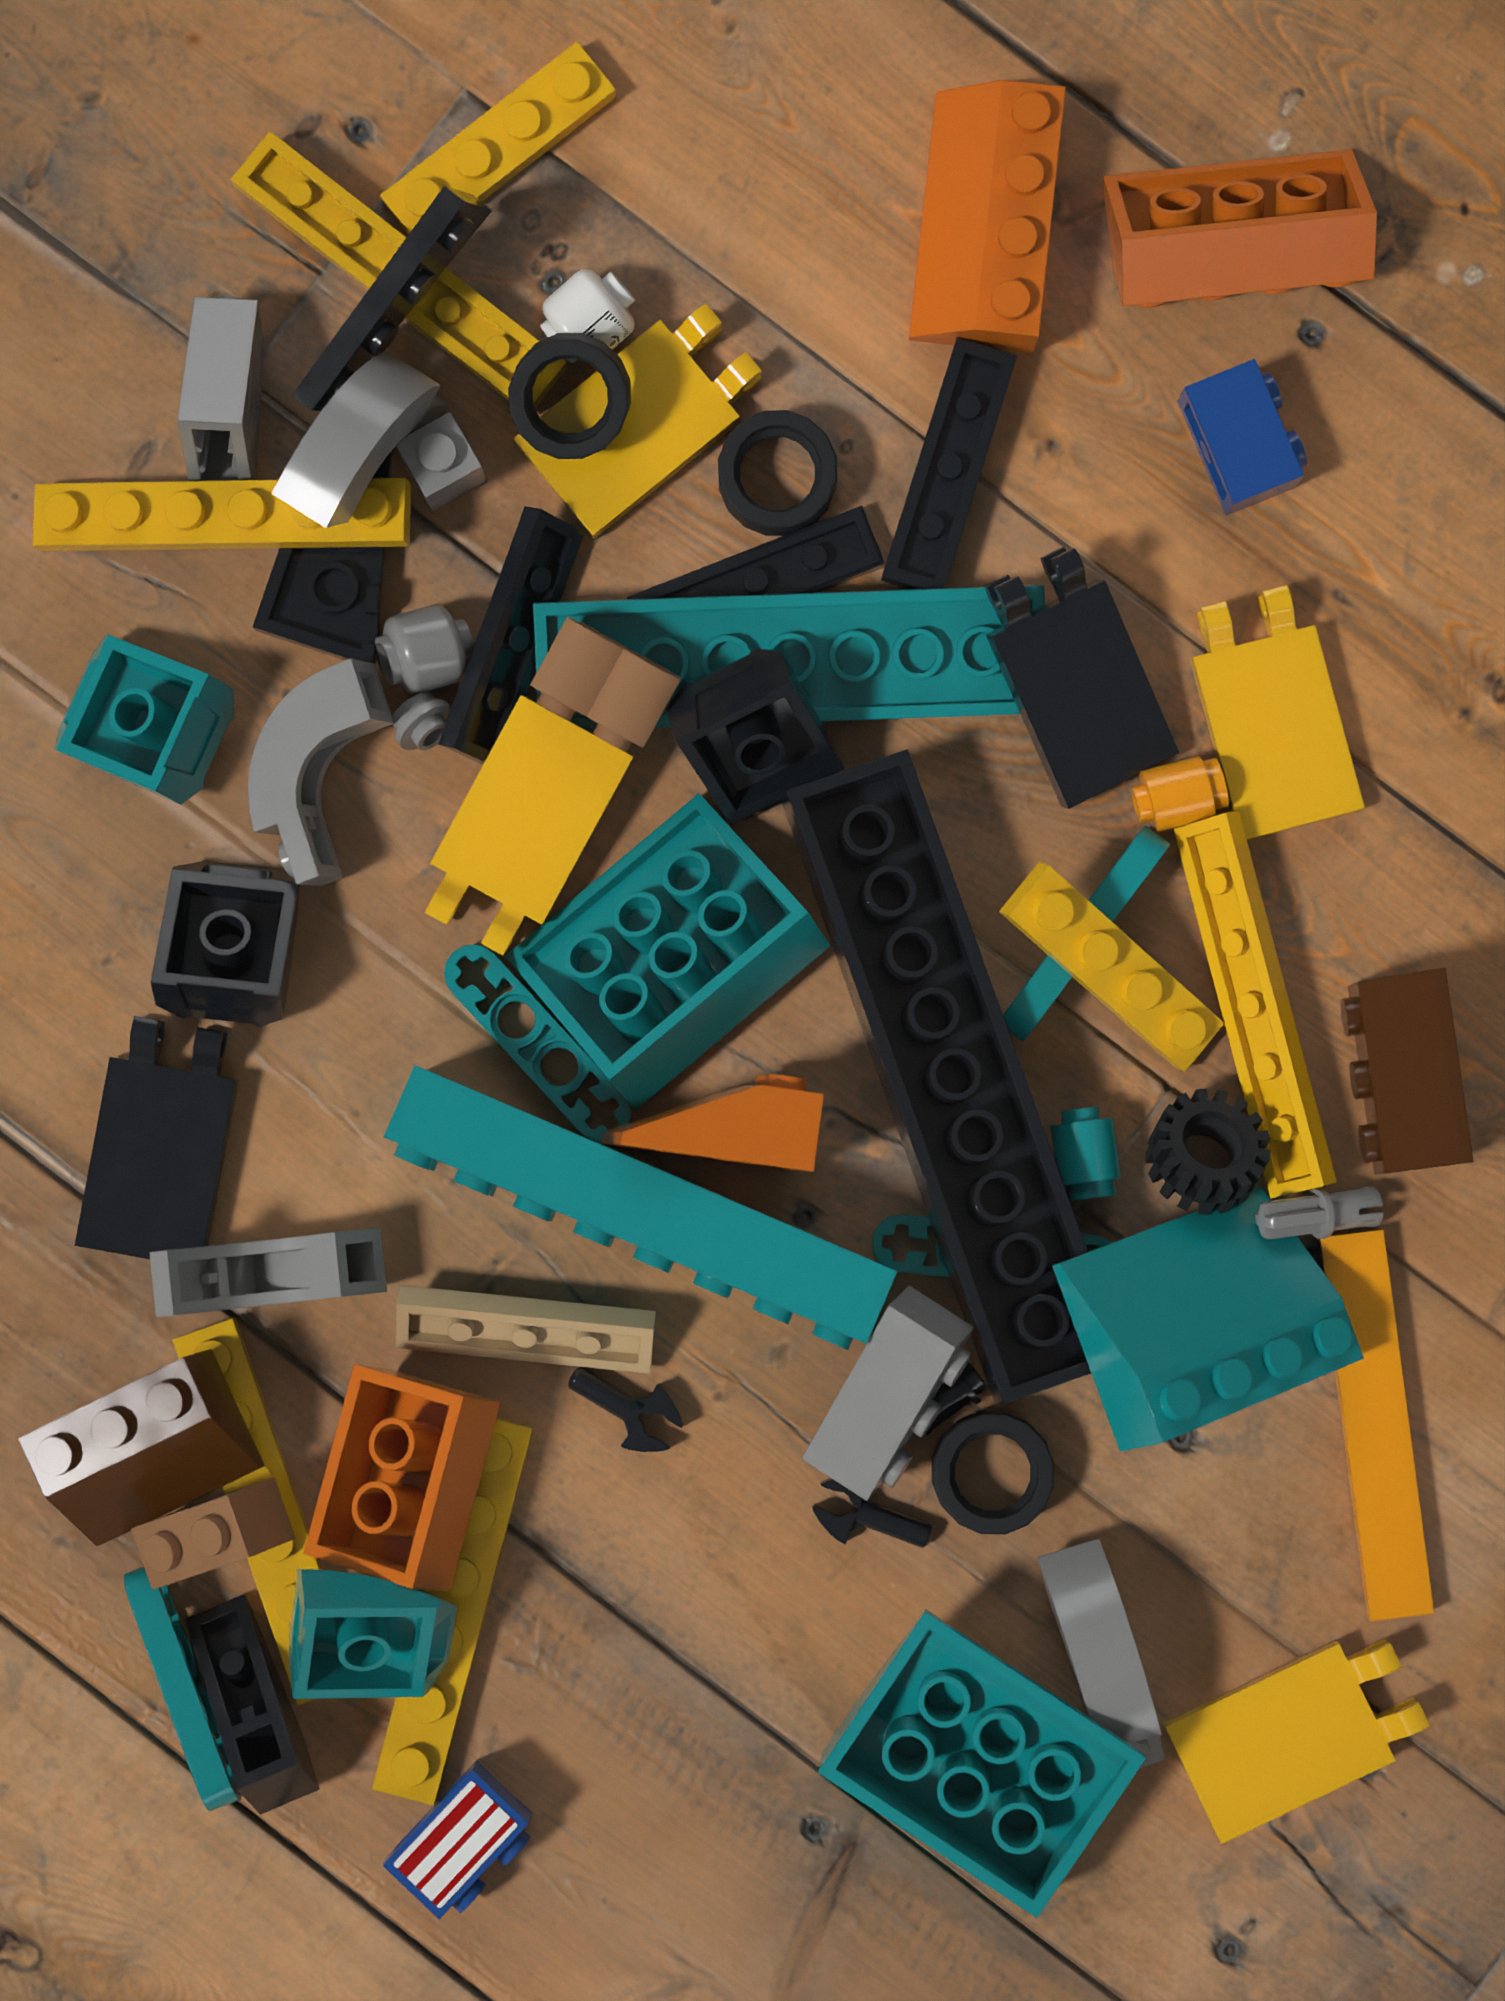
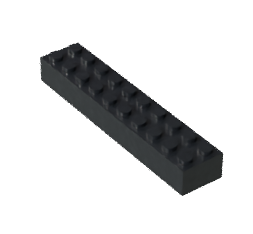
(945, 1066)

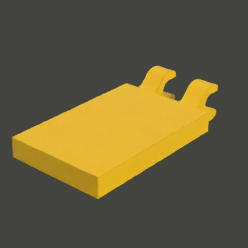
(668, 424)
(1274, 720)
(526, 819)
(1290, 1736)

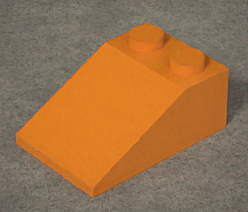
(751, 1125)

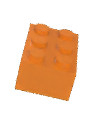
(401, 1478)

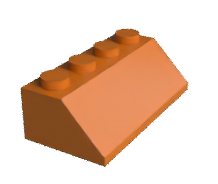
(987, 215)
(1240, 228)

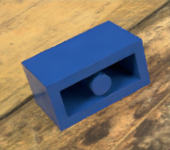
(1242, 436)

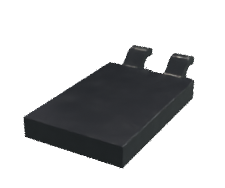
(1077, 681)
(157, 1147)

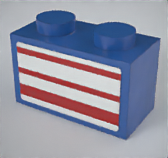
(458, 1841)

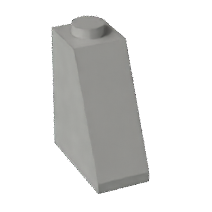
(222, 390)

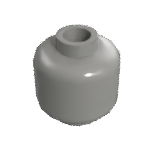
(423, 649)

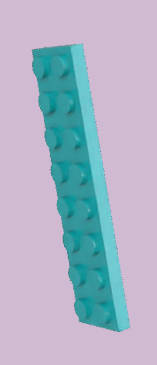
(849, 649)

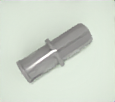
(1319, 1213)

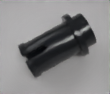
(953, 1398)

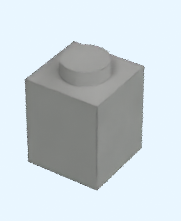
(441, 461)

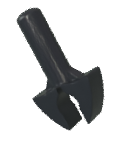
(627, 1408)
(873, 1517)

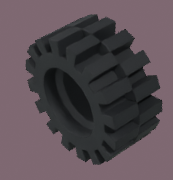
(1223, 1124)

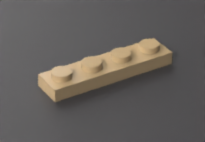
(525, 1329)

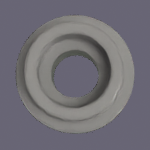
(420, 721)

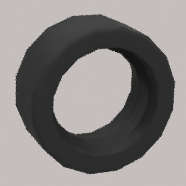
(758, 428)
(535, 430)
(1037, 1491)

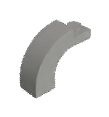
(355, 436)
(294, 756)
(267, 1272)
(1101, 1645)

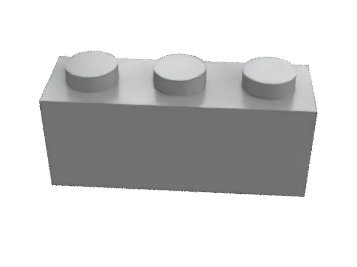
(890, 1394)

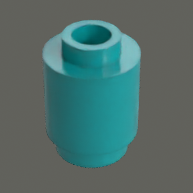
(1086, 1153)

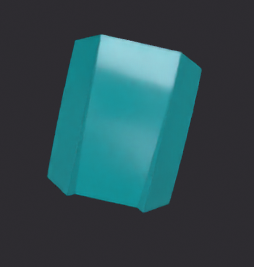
(146, 719)
(365, 1637)

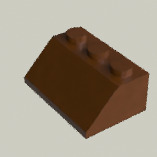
(1407, 1072)
(143, 1449)

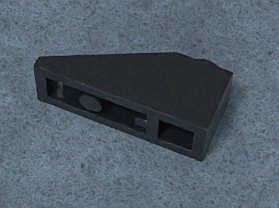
(251, 1707)

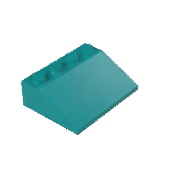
(668, 950)
(1202, 1321)
(980, 1762)

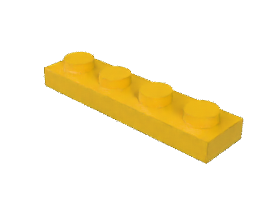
(506, 136)
(1111, 966)

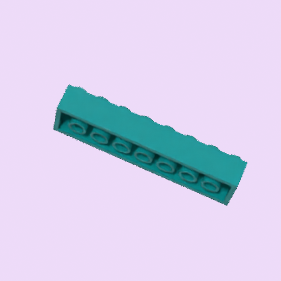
(640, 1205)

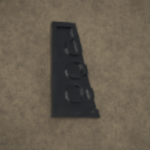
(395, 292)
(326, 597)

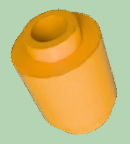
(1179, 793)

